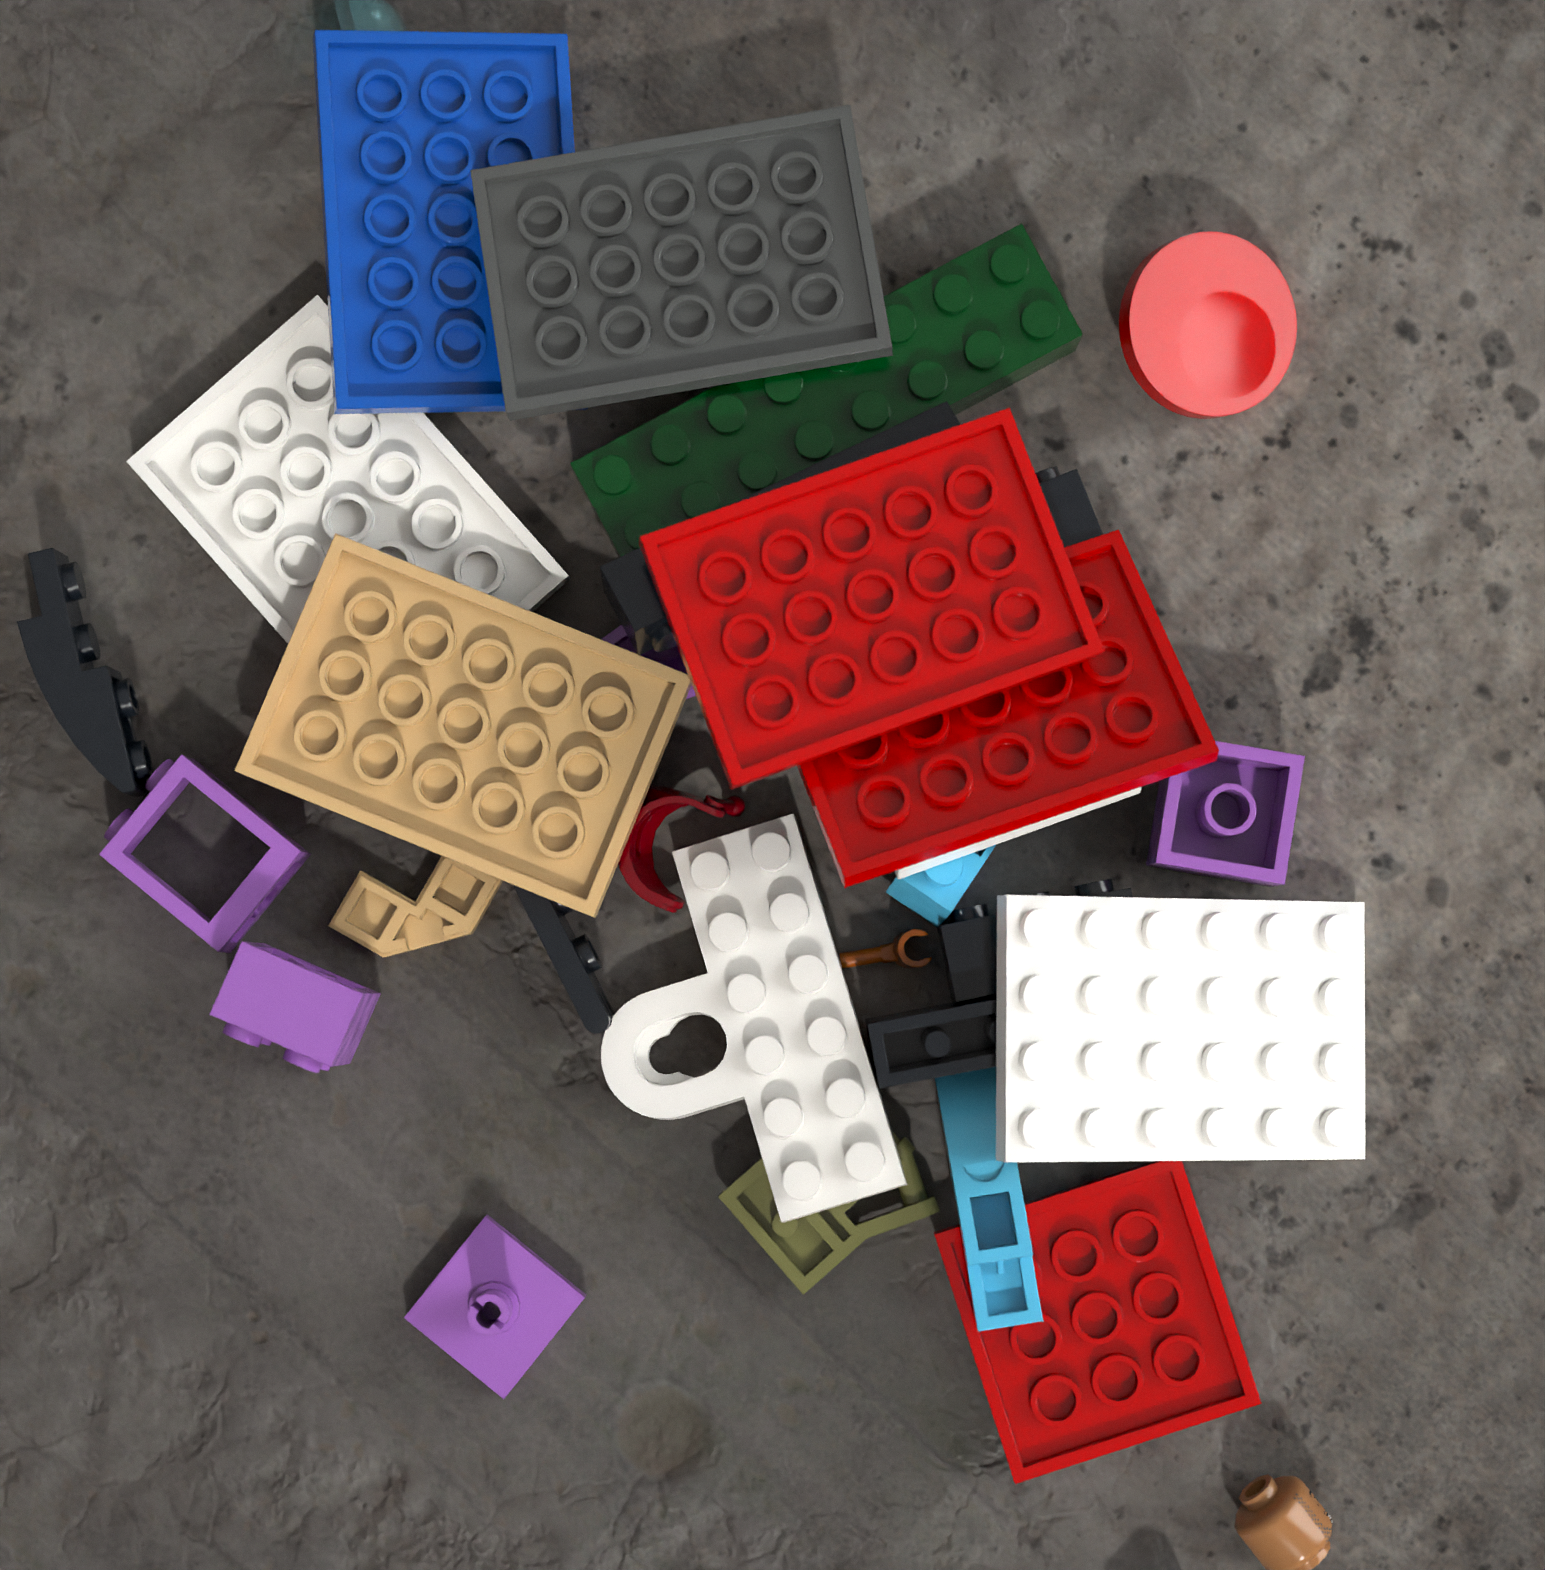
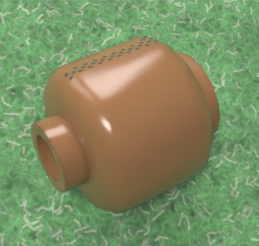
(1283, 1523)

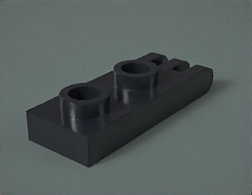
(572, 958)

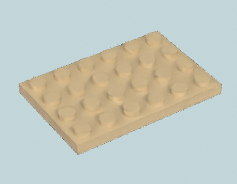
(465, 725)

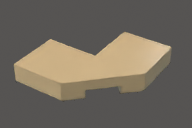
(396, 924)

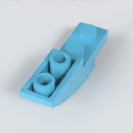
(987, 1204)

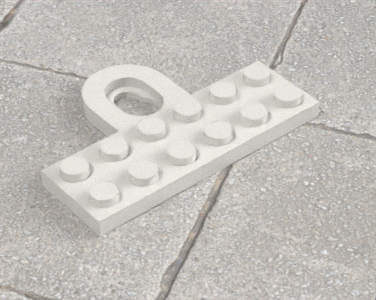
(785, 1023)

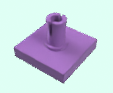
(495, 1306)

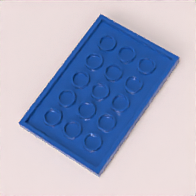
(400, 221)

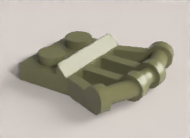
(818, 1242)

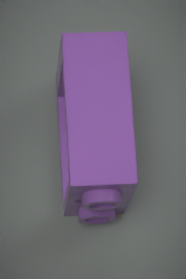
(254, 892)

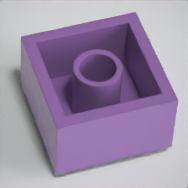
(1229, 816)
(295, 1005)

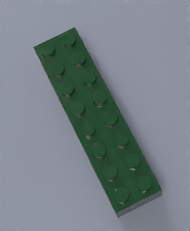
(952, 340)

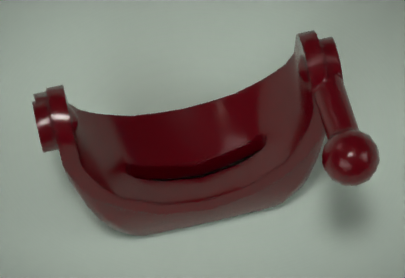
(637, 857)

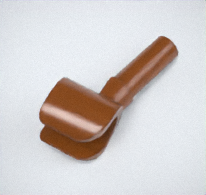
(885, 953)

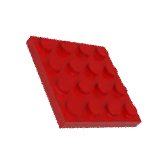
(1129, 1327)

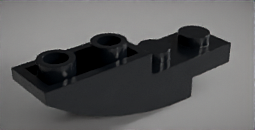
(86, 700)

